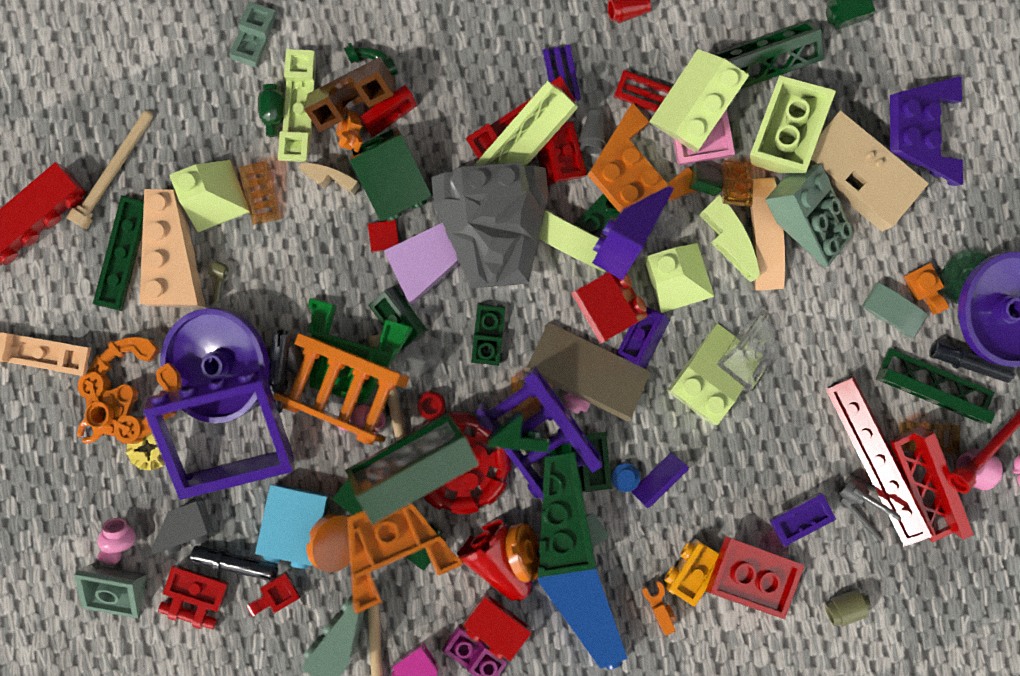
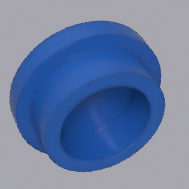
(625, 477)

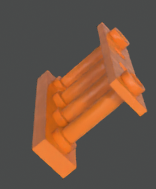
(362, 370)

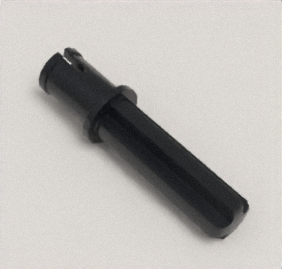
(961, 358)

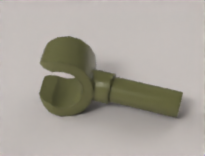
(218, 270)

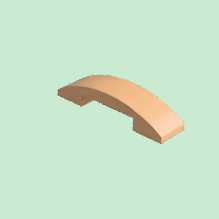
(767, 238)
(44, 354)

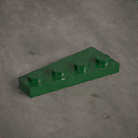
(565, 526)

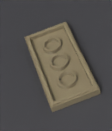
(589, 371)

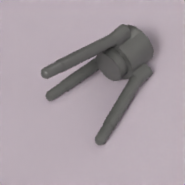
(856, 493)

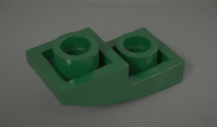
(488, 334)

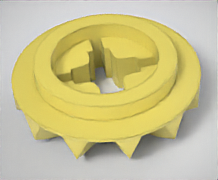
(141, 459)

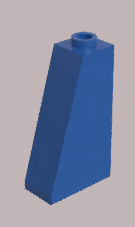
(587, 611)

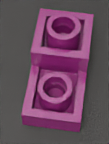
(472, 654)

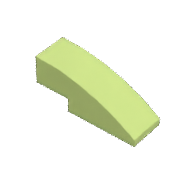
(732, 238)

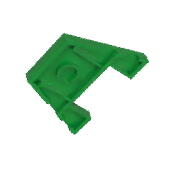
(390, 343)

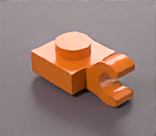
(348, 132)
(925, 284)
(663, 614)

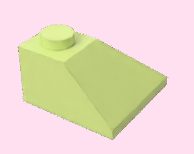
(210, 193)
(678, 277)

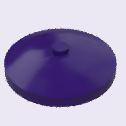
(992, 309)
(215, 345)

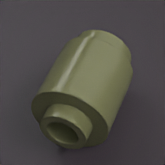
(848, 608)

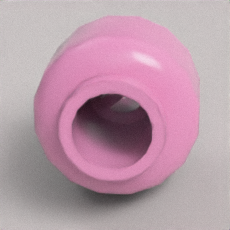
(988, 475)

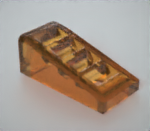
(256, 168)
(953, 448)

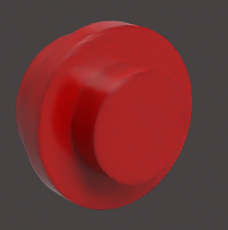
(431, 405)

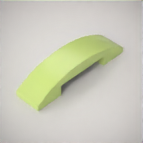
(297, 125)
(568, 238)

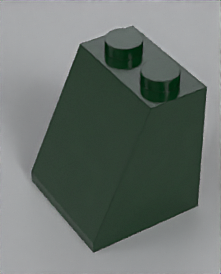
(389, 175)

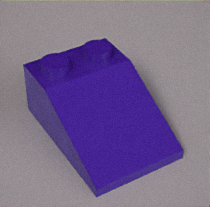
(629, 233)

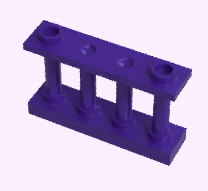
(551, 409)

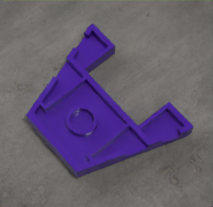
(917, 128)

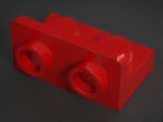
(562, 156)

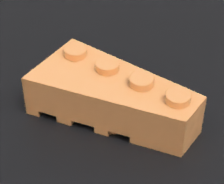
(168, 255)

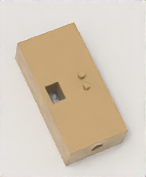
(866, 172)

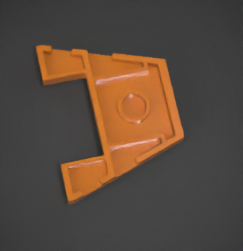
(624, 171)
(386, 542)

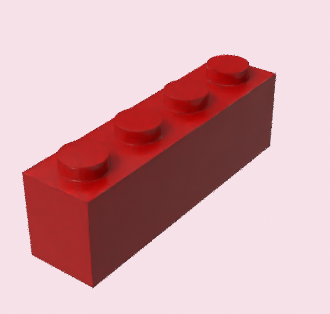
(37, 208)

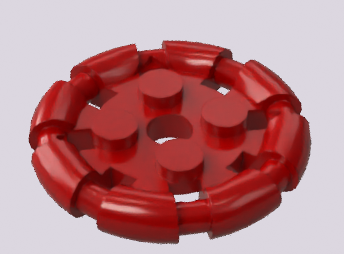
(491, 487)

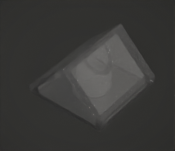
(750, 352)

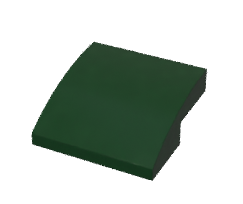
(601, 477)

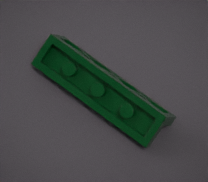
(771, 46)
(936, 395)

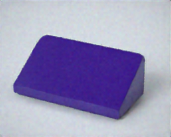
(643, 338)
(660, 480)

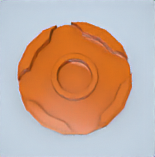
(329, 543)
(522, 551)

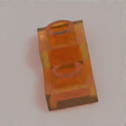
(737, 183)

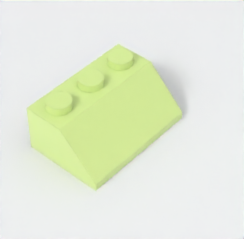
(698, 99)
(791, 126)

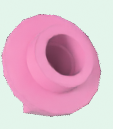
(575, 403)

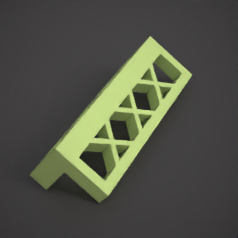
(531, 128)

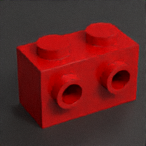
(496, 627)

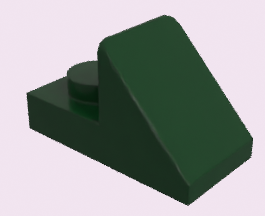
(509, 436)

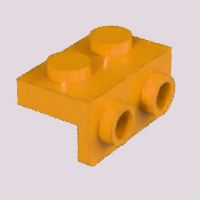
(692, 572)

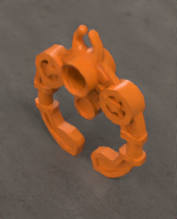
(118, 402)

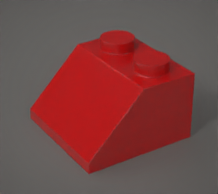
(610, 305)

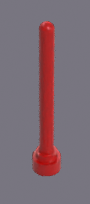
(964, 477)

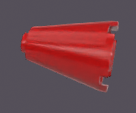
(489, 560)

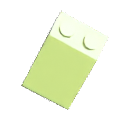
(703, 383)

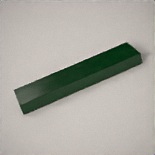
(120, 254)

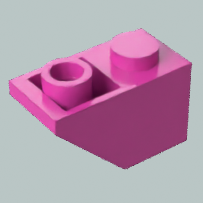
(416, 663)

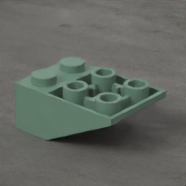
(811, 213)
(334, 653)

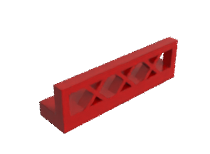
(936, 474)

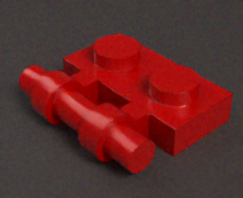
(196, 589)

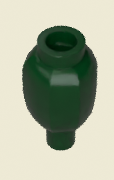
(271, 108)

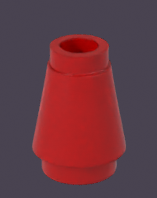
(627, 9)

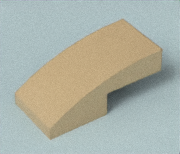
(323, 176)

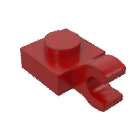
(276, 595)

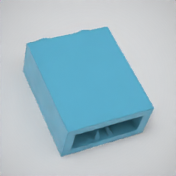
(287, 523)

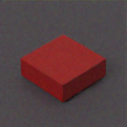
(383, 235)

